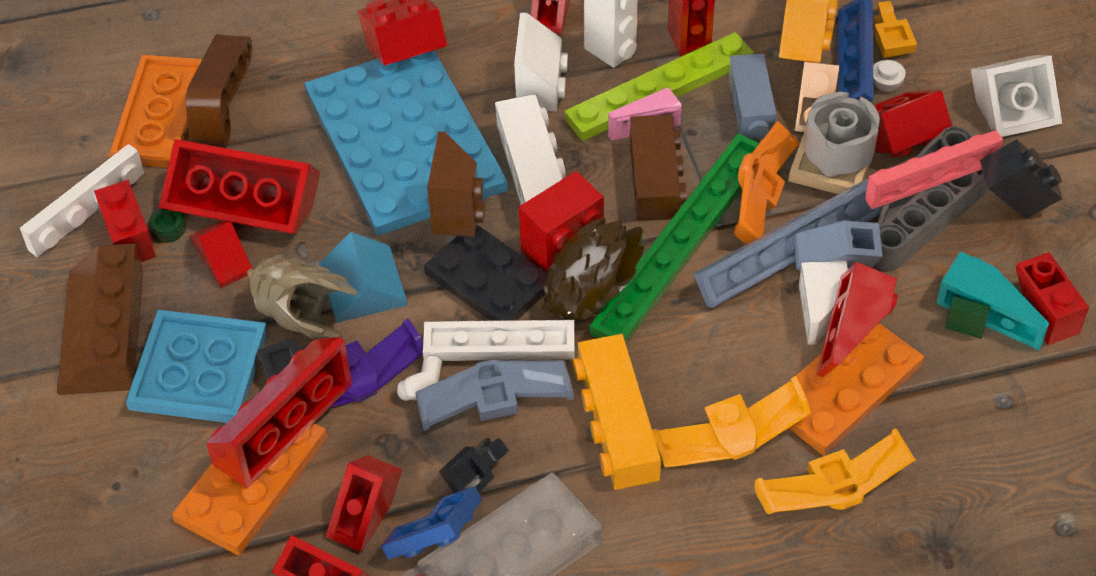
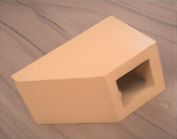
(817, 81)

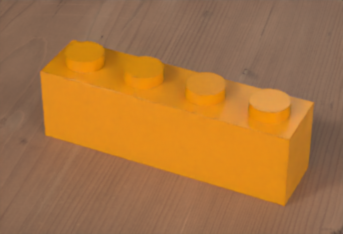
(618, 412)

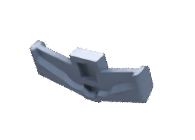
(493, 389)

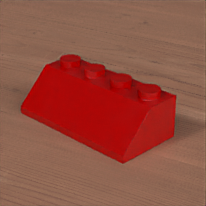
(239, 187)
(281, 411)

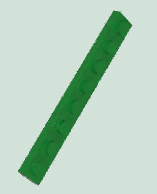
(675, 244)

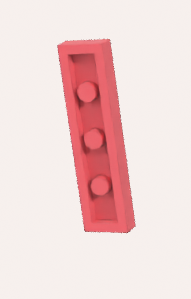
(930, 170)

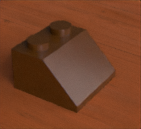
(454, 190)

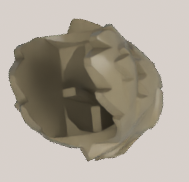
(296, 294)

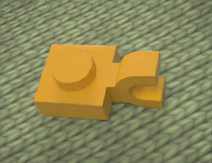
(892, 35)

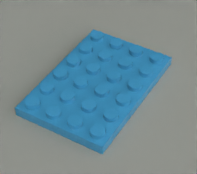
(387, 131)

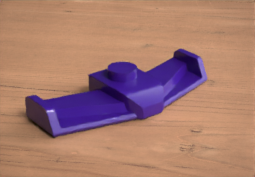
(381, 363)

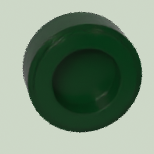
(167, 225)

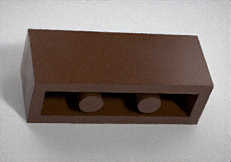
(656, 167)

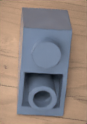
(840, 242)

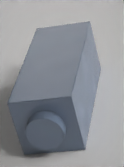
(751, 95)

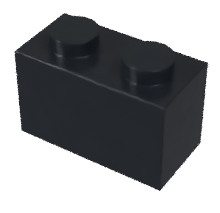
(1021, 178)

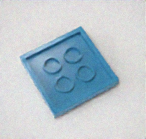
(197, 366)

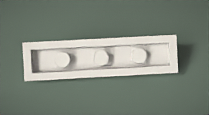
(79, 201)
(499, 340)

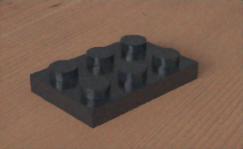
(488, 276)

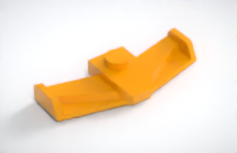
(733, 428)
(836, 478)

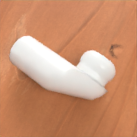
(428, 376)

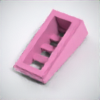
(656, 104)

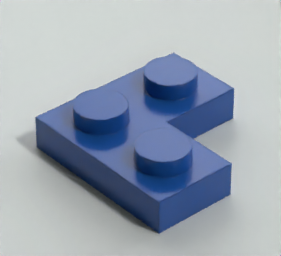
(438, 528)

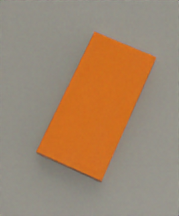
(156, 109)

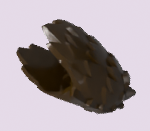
(592, 269)

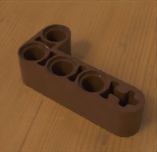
(215, 87)

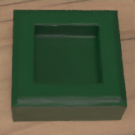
(967, 317)

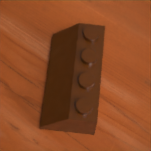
(102, 321)

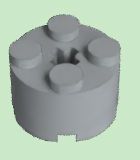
(841, 133)

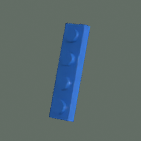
(856, 49)

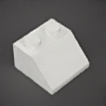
(539, 63)
(1017, 94)

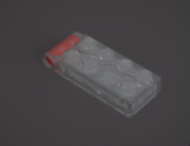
(525, 537)

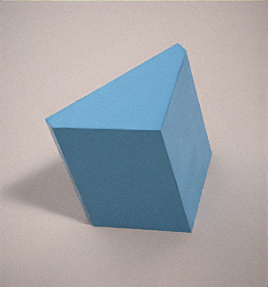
(371, 271)

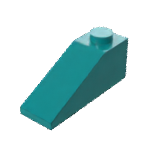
(984, 284)

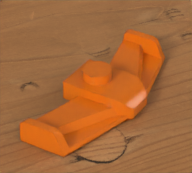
(760, 181)

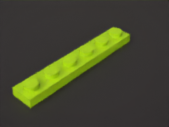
(678, 75)

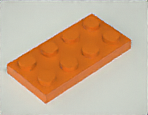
(853, 387)
(229, 512)

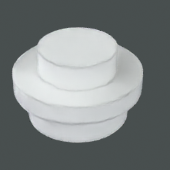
(888, 75)

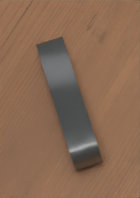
(919, 218)

